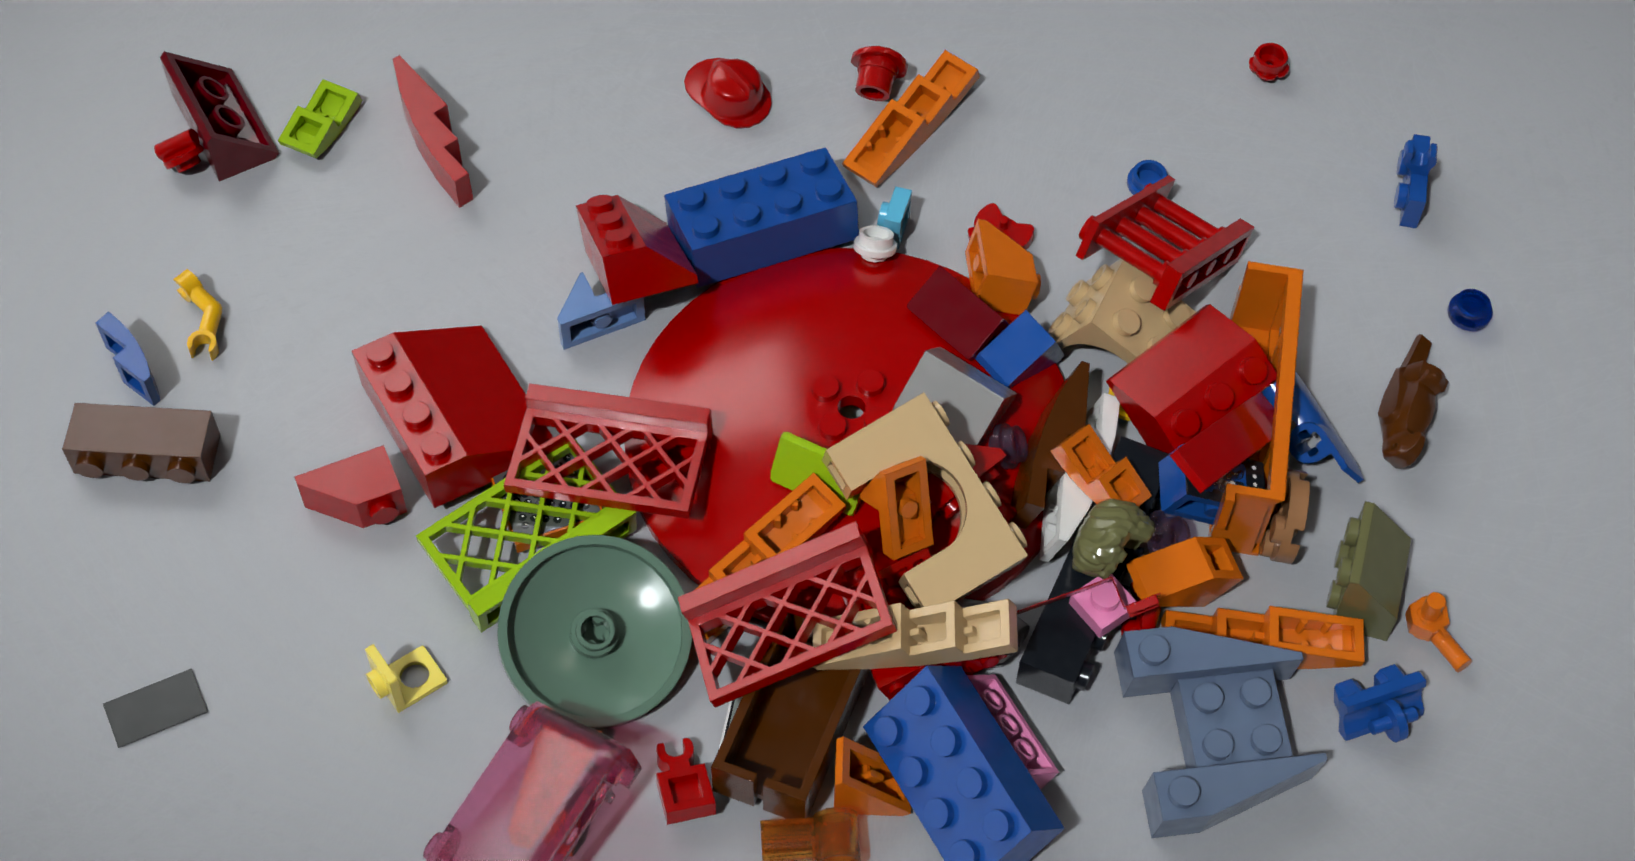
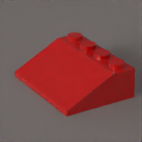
(446, 405)

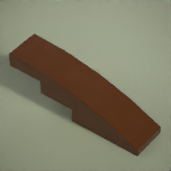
(1057, 422)

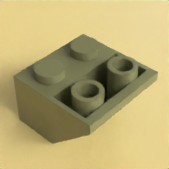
(1370, 571)

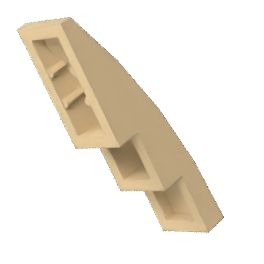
(929, 636)

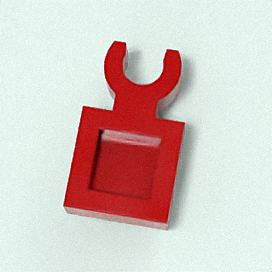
(683, 786)

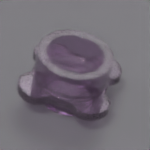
(1168, 531)

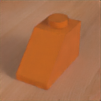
(1001, 270)

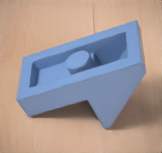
(594, 316)

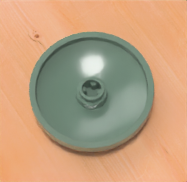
(594, 630)

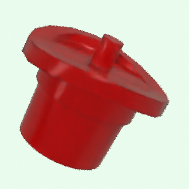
(877, 71)

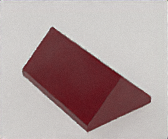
(219, 114)

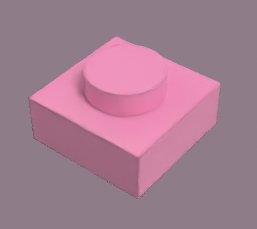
(1102, 606)

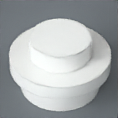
(875, 243)

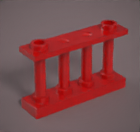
(1182, 270)

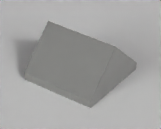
(965, 393)

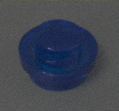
(1470, 310)

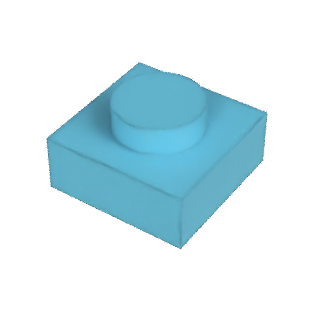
(896, 213)

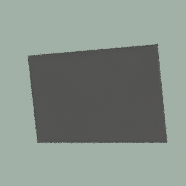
(155, 708)

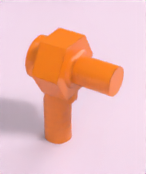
(1429, 621)

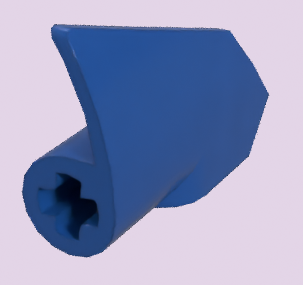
(1310, 420)

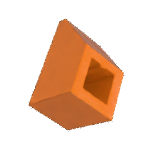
(1186, 572)

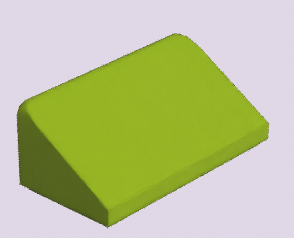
(798, 460)

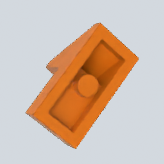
(903, 507)

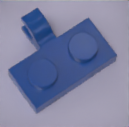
(1414, 166)

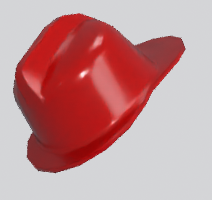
(729, 91)

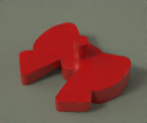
(1018, 232)

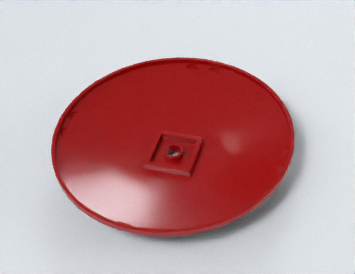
(786, 356)

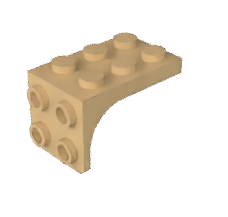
(1116, 313)

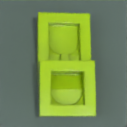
(322, 121)

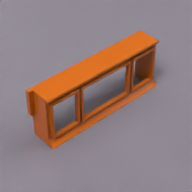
(1263, 305)

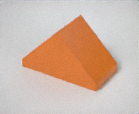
(866, 782)

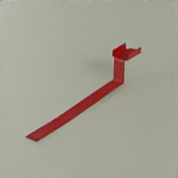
(1133, 609)

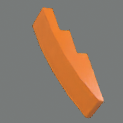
(911, 119)
(793, 521)
(1321, 637)

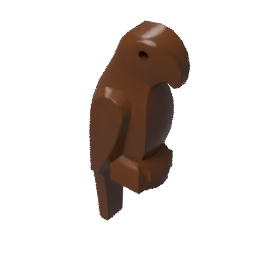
(1409, 405)

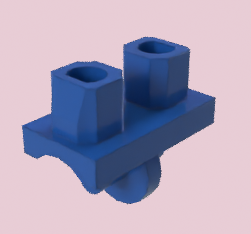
(1381, 708)

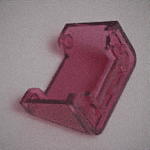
(536, 791)

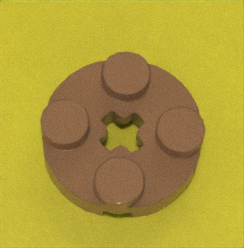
(1287, 520)

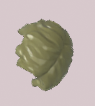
(1105, 533)

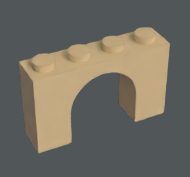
(985, 541)

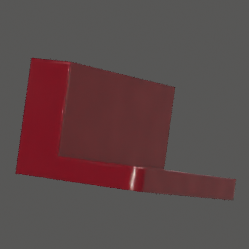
(956, 314)

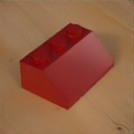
(631, 249)
(1191, 379)

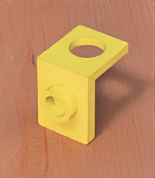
(387, 682)

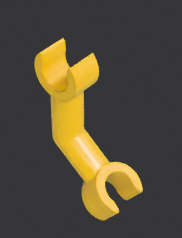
(193, 290)

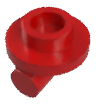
(180, 150)

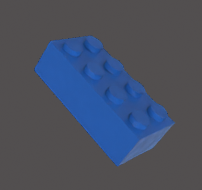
(763, 216)
(961, 771)

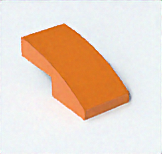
(1095, 470)

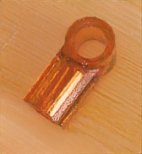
(825, 837)

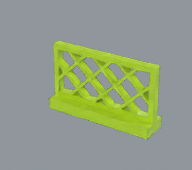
(486, 602)

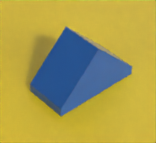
(1019, 352)

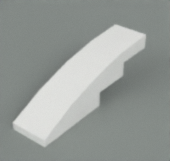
(1065, 500)

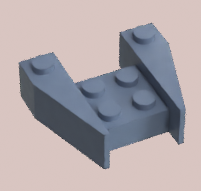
(1225, 722)

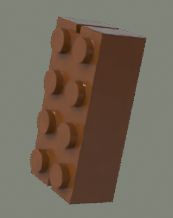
(786, 734)

